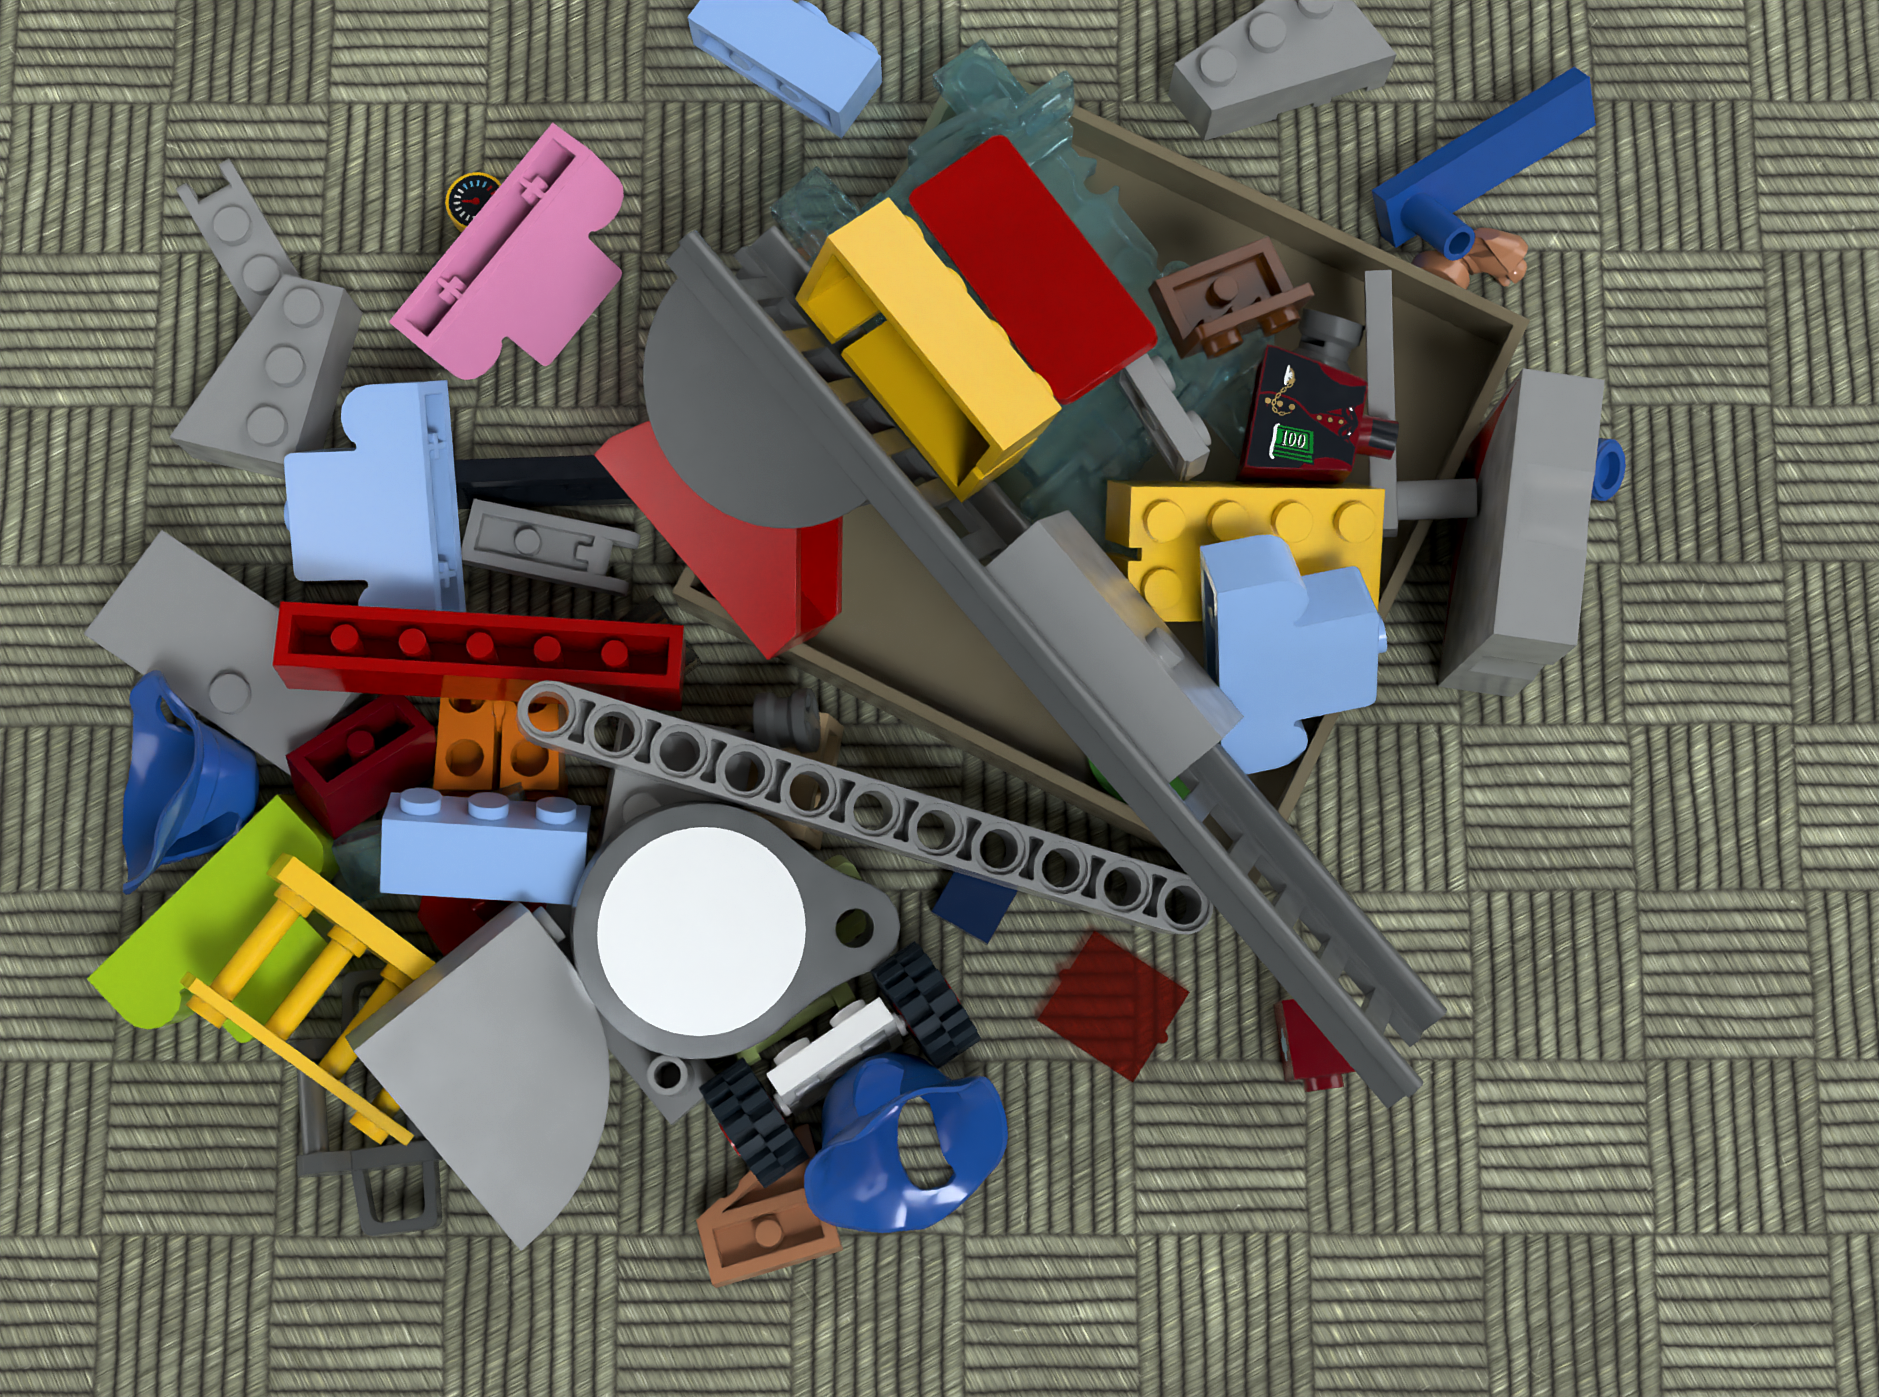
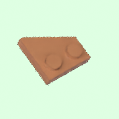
(765, 1227)

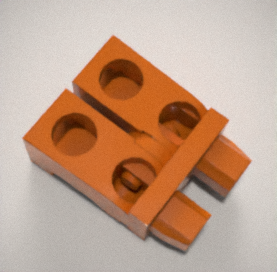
(485, 751)

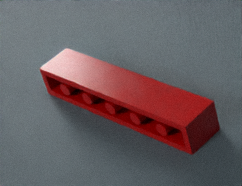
(476, 654)

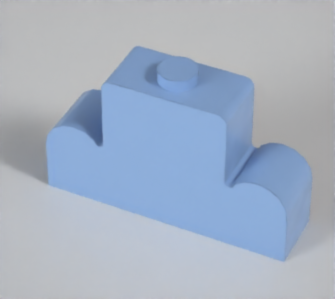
(385, 505)
(1284, 645)

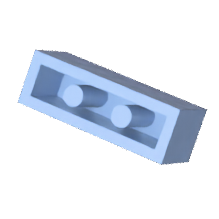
(792, 55)
(483, 846)

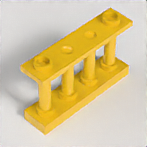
(351, 935)

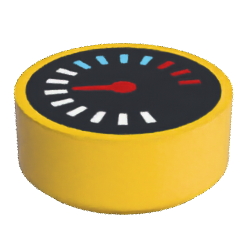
(468, 197)

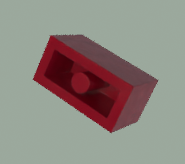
(361, 760)

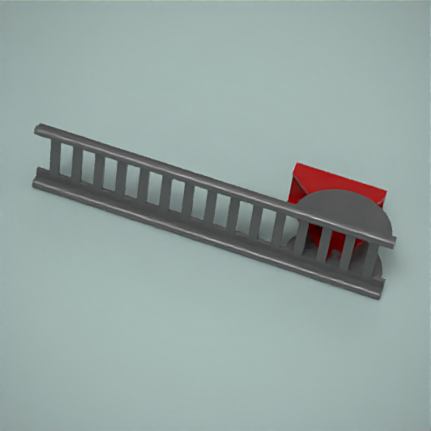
(748, 478)

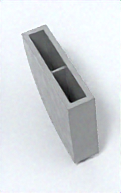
(499, 1067)

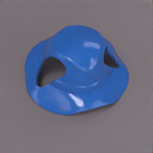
(183, 785)
(859, 1170)

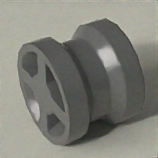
(787, 720)

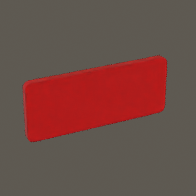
(1033, 269)

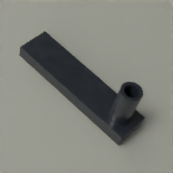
(537, 482)

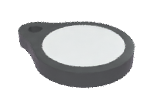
(715, 929)

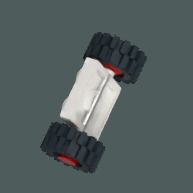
(809, 1070)

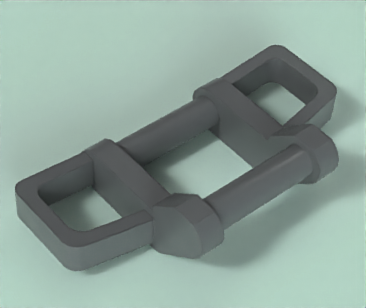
(320, 1161)

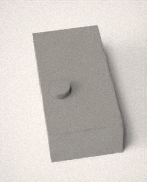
(1115, 643)
(214, 650)

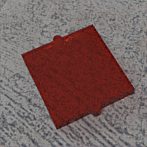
(1113, 1006)

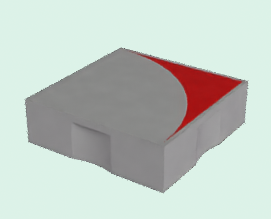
(1526, 551)

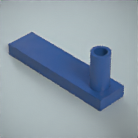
(1429, 191)

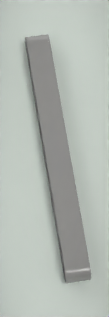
(901, 807)

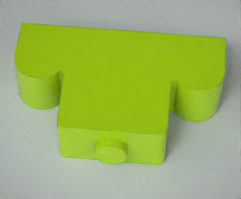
(213, 918)

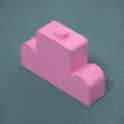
(521, 264)

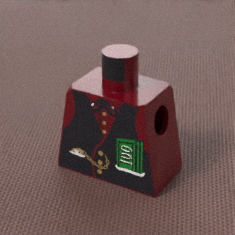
(1308, 423)

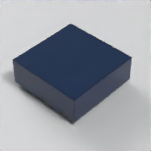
(974, 905)

